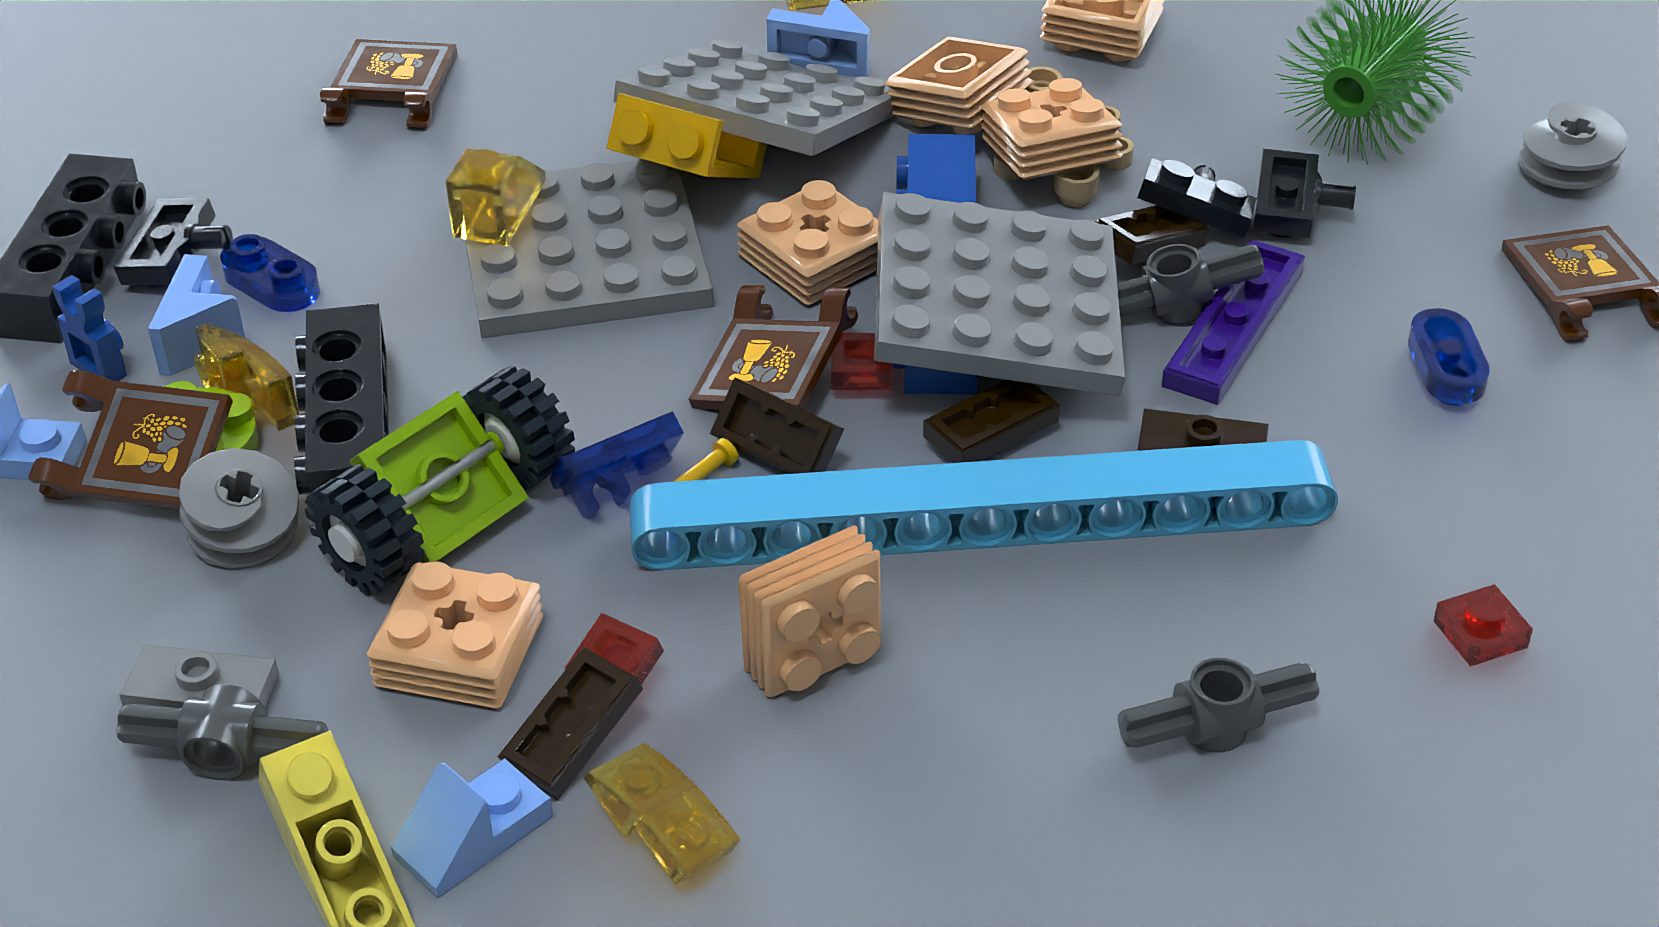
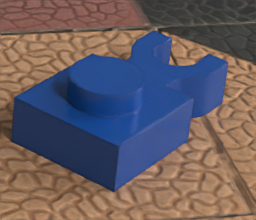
(88, 338)

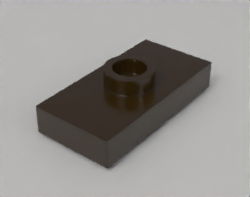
(1150, 228)
(991, 421)
(776, 430)
(1183, 430)
(571, 722)

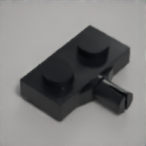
(1292, 192)
(1197, 196)
(164, 237)

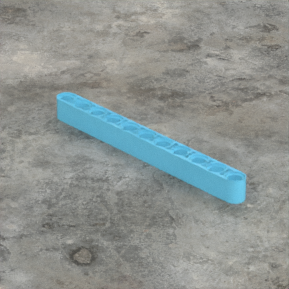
(984, 503)

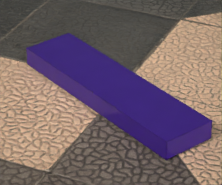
(1232, 327)

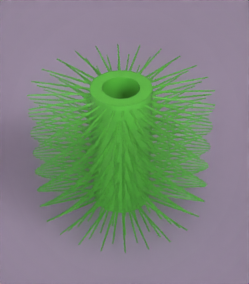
(1374, 68)

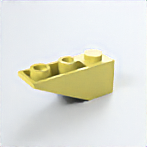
(331, 836)

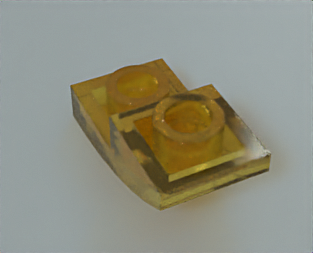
(245, 368)
(667, 809)

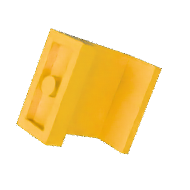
(682, 140)

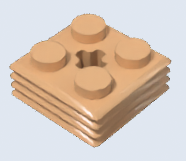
(1103, 26)
(955, 81)
(1051, 129)
(811, 241)
(811, 612)
(456, 634)

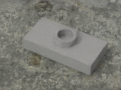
(173, 675)

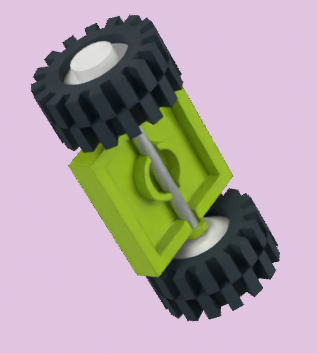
(439, 479)

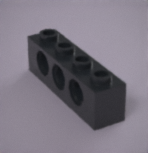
(67, 234)
(340, 392)

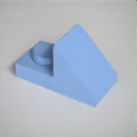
(830, 39)
(187, 304)
(29, 439)
(466, 825)

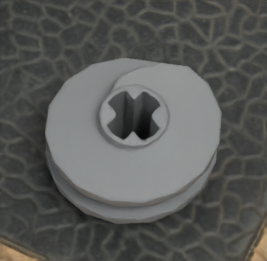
(1573, 147)
(238, 507)

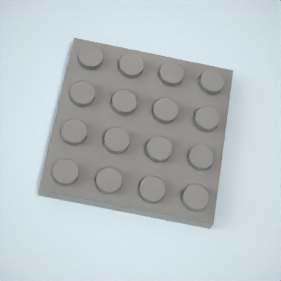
(764, 96)
(593, 251)
(997, 294)

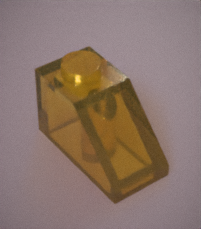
(491, 195)

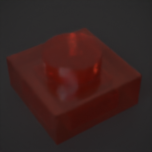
(855, 366)
(1482, 625)
(623, 646)

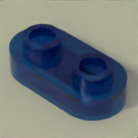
(270, 273)
(1448, 356)

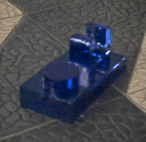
(605, 462)

